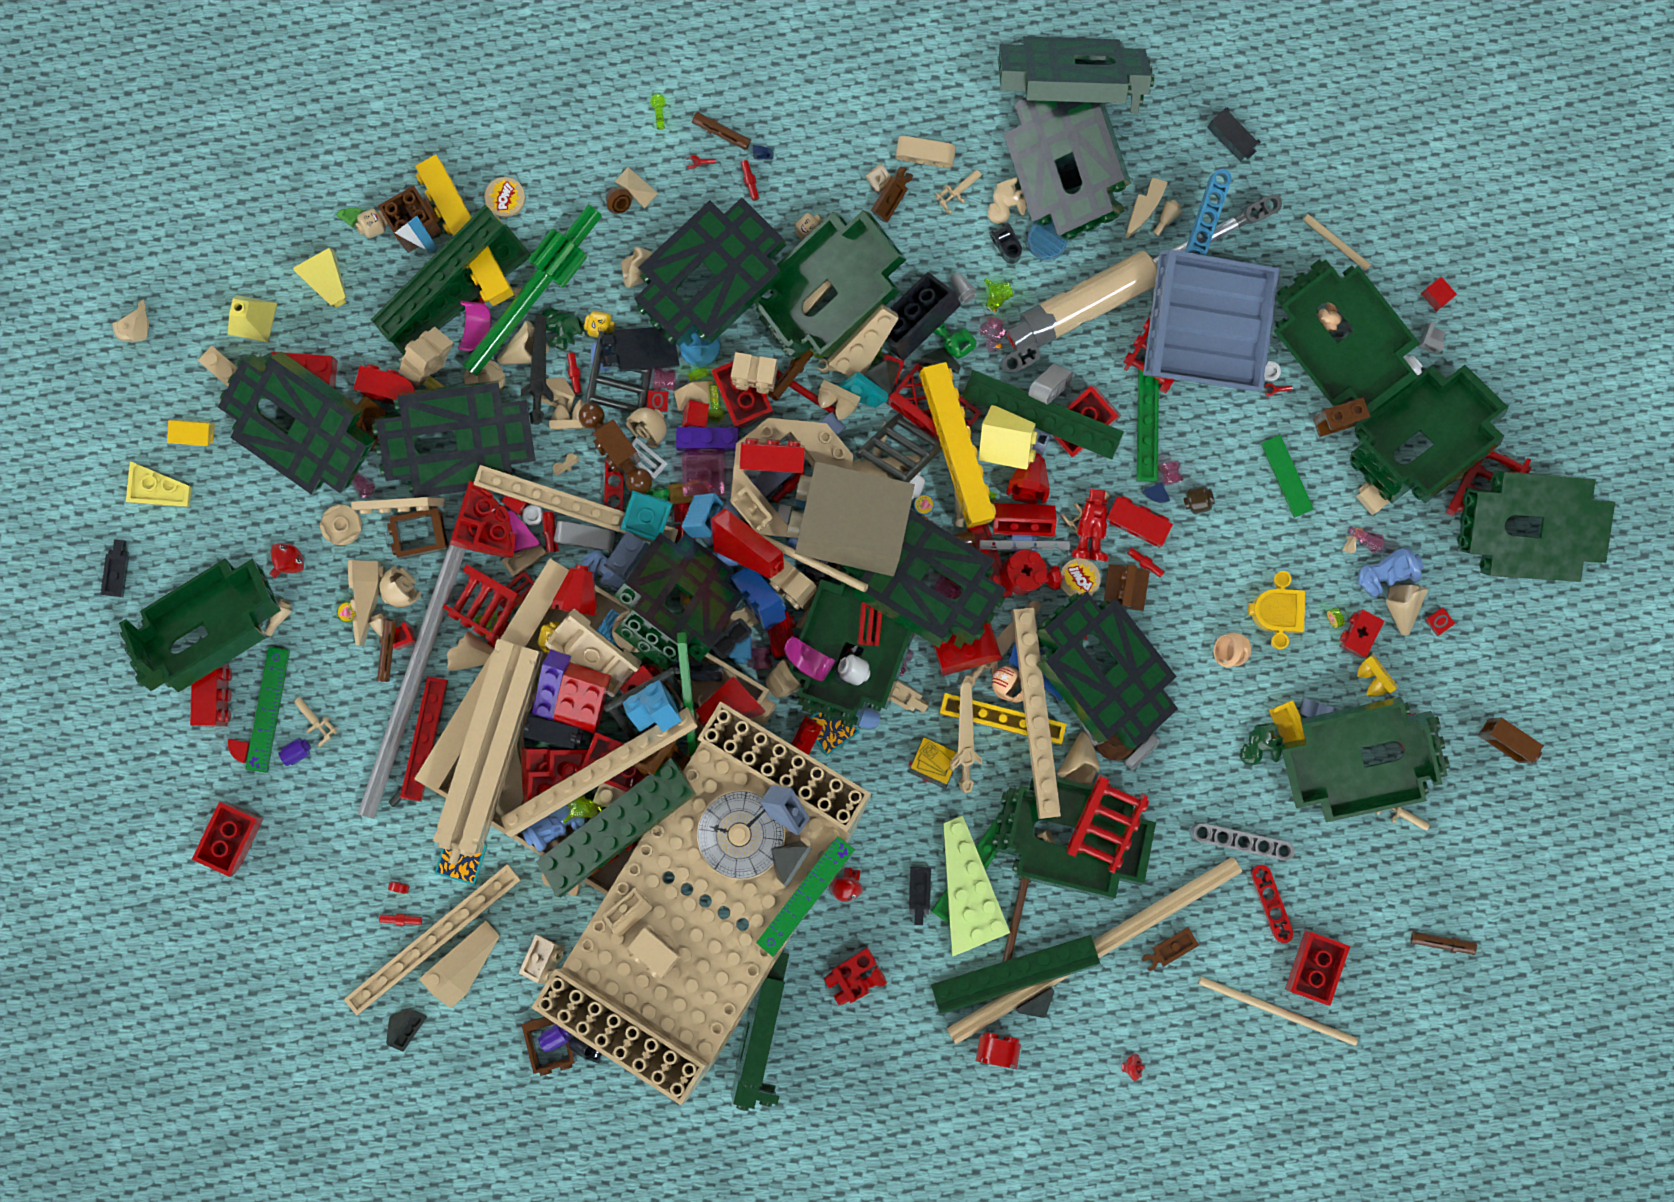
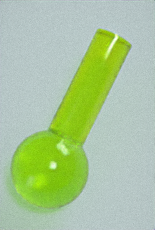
(658, 102)
(715, 413)

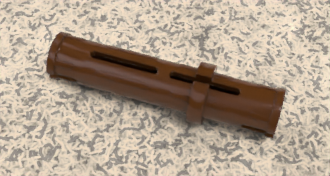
(720, 130)
(795, 367)
(386, 650)
(1452, 944)

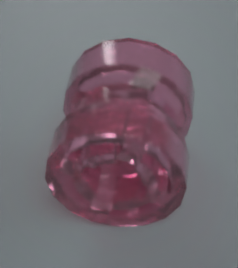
(664, 379)
(1173, 477)
(762, 658)

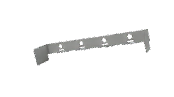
(1028, 545)

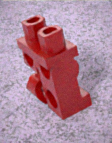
(849, 977)

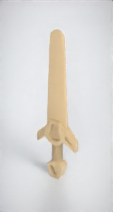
(1004, 642)
(965, 753)

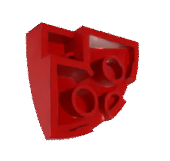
(483, 524)
(547, 767)

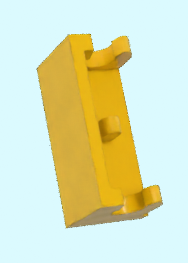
(190, 432)
(1288, 721)

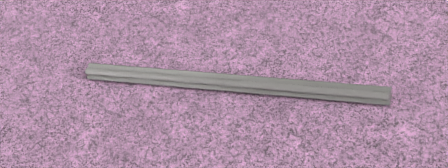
(411, 682)

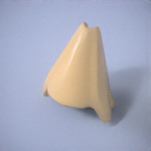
(630, 266)
(520, 347)
(1404, 605)
(469, 653)
(1080, 761)

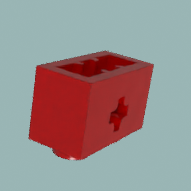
(1370, 628)

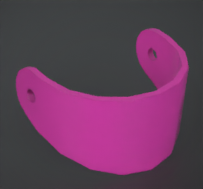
(476, 325)
(808, 659)

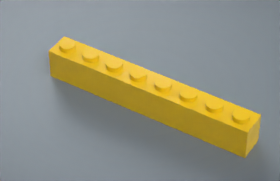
(455, 213)
(957, 445)

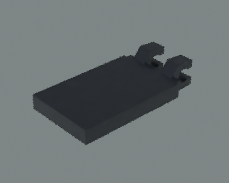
(639, 350)

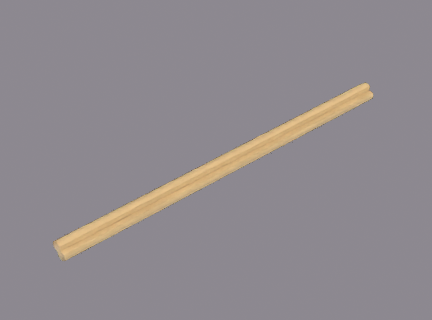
(1103, 945)

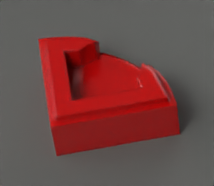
(238, 750)

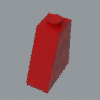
(735, 697)

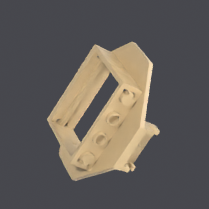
(820, 446)

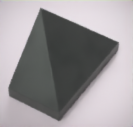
(940, 356)
(884, 375)
(788, 860)
(1038, 1005)
(403, 1027)

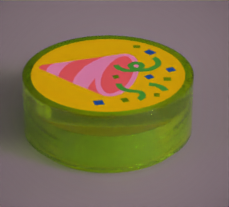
(345, 612)
(1335, 618)

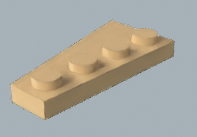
(863, 345)

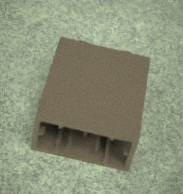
(851, 518)

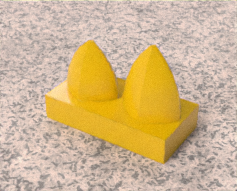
(1382, 683)

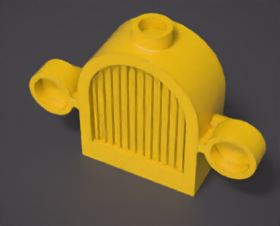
(1279, 610)

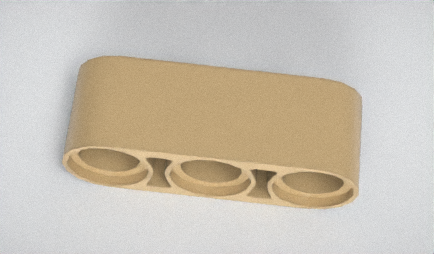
(927, 151)

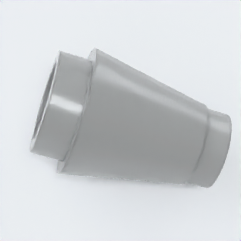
(963, 289)

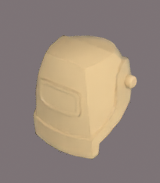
(133, 326)
(781, 680)

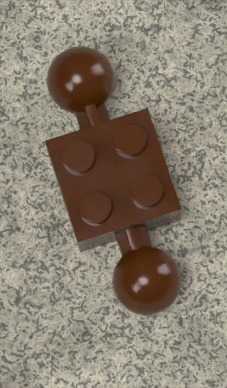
(619, 451)

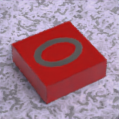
(658, 400)
(1440, 621)

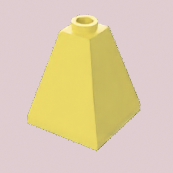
(324, 277)
(251, 318)

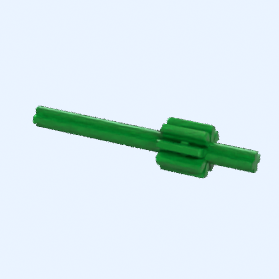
(556, 261)

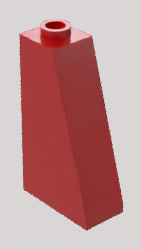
(744, 545)

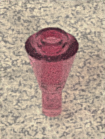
(363, 486)
(1372, 541)

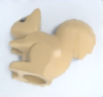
(1004, 197)

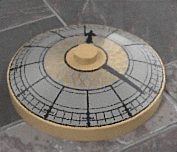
(739, 835)

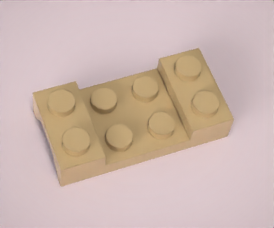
(592, 650)

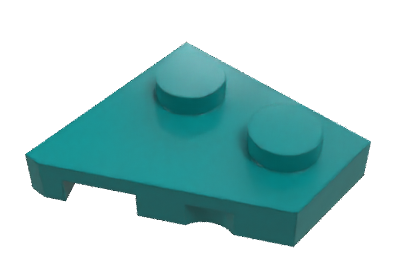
(868, 391)

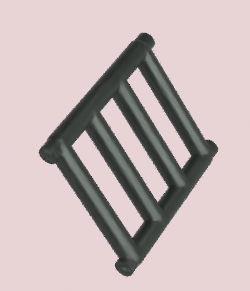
(596, 378)
(888, 430)
(613, 705)

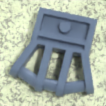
(626, 555)

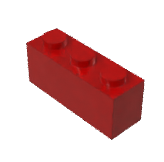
(1024, 519)
(1139, 521)

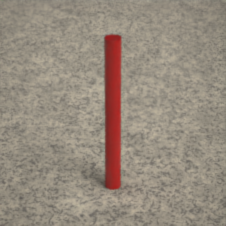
(807, 393)

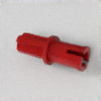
(549, 531)

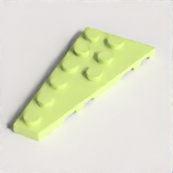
(971, 900)

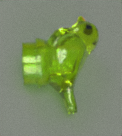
(997, 294)
(582, 808)

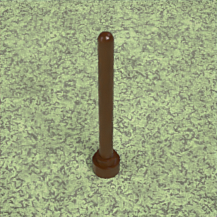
(1016, 919)

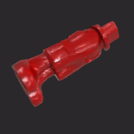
(1092, 525)

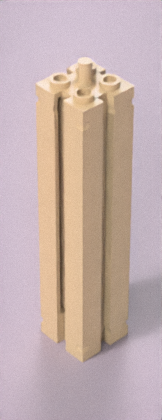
(488, 749)

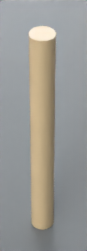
(1337, 242)

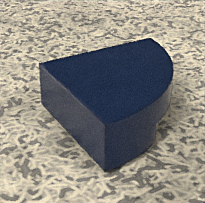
(761, 152)
(1157, 493)

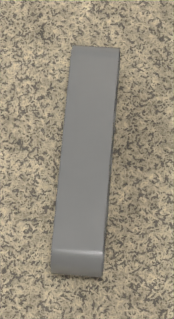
(1251, 846)

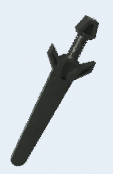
(537, 384)

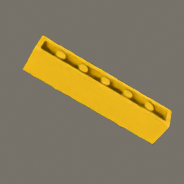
(998, 717)

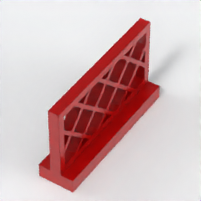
(916, 415)

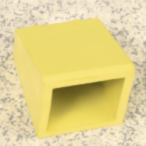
(1007, 439)

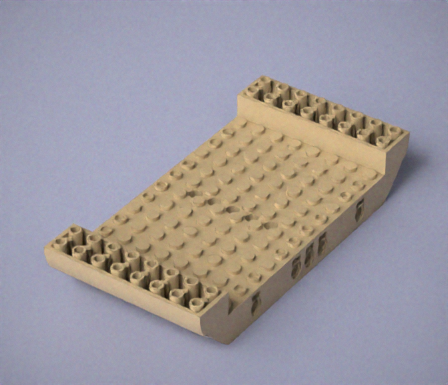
(679, 1024)

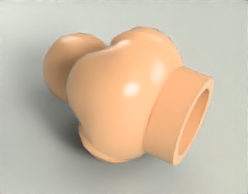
(1329, 317)

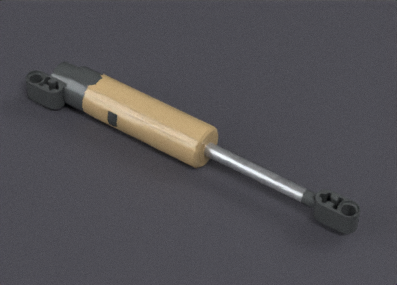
(1104, 292)

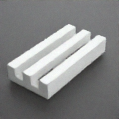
(658, 469)

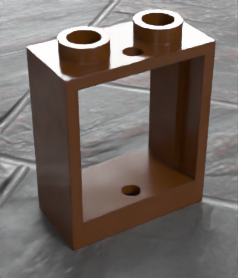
(439, 531)
(1511, 740)
(546, 1068)

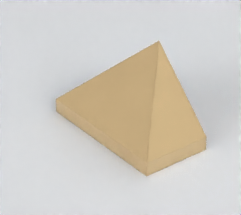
(638, 188)
(693, 391)
(562, 393)

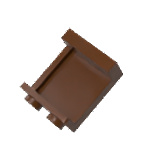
(1341, 417)
(651, 763)

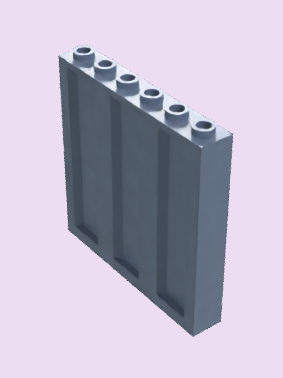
(1211, 321)

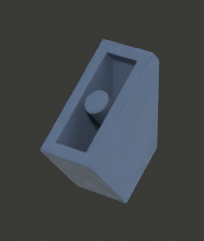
(785, 808)

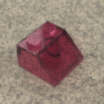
(704, 472)

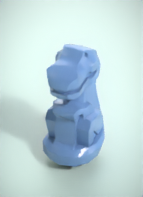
(595, 562)
(1394, 568)
(550, 828)

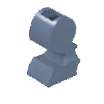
(1042, 441)
(1311, 708)

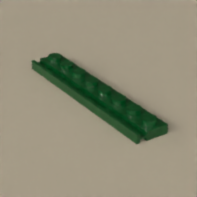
(438, 273)
(1048, 418)
(1015, 974)

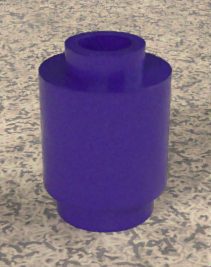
(294, 751)
(553, 1038)

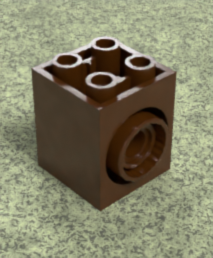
(404, 208)

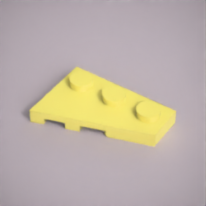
(155, 489)

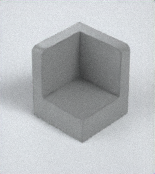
(1432, 339)

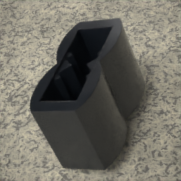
(735, 635)

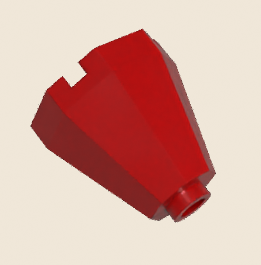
(1030, 483)
(577, 592)

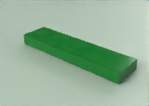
(1287, 476)

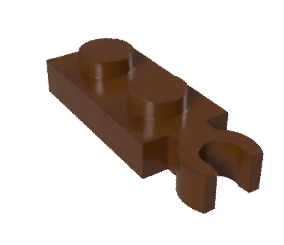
(891, 195)
(1172, 948)

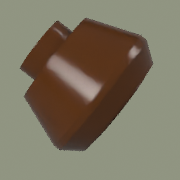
(618, 200)

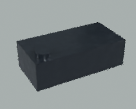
(920, 314)

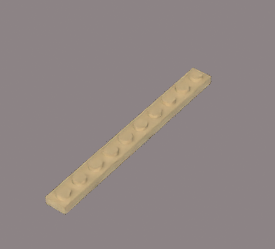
(556, 500)
(1036, 713)
(595, 774)
(432, 939)

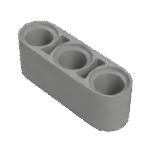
(1050, 383)
(584, 536)

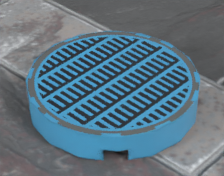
(1045, 242)

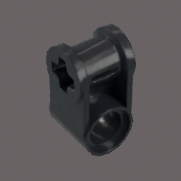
(1005, 240)
(585, 1050)

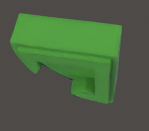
(349, 215)

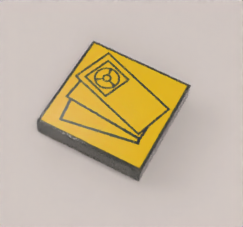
(932, 762)

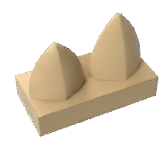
(845, 400)
(561, 418)

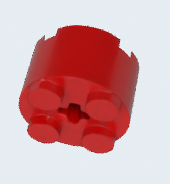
(1031, 564)
(998, 1051)

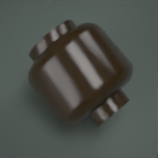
(1199, 499)

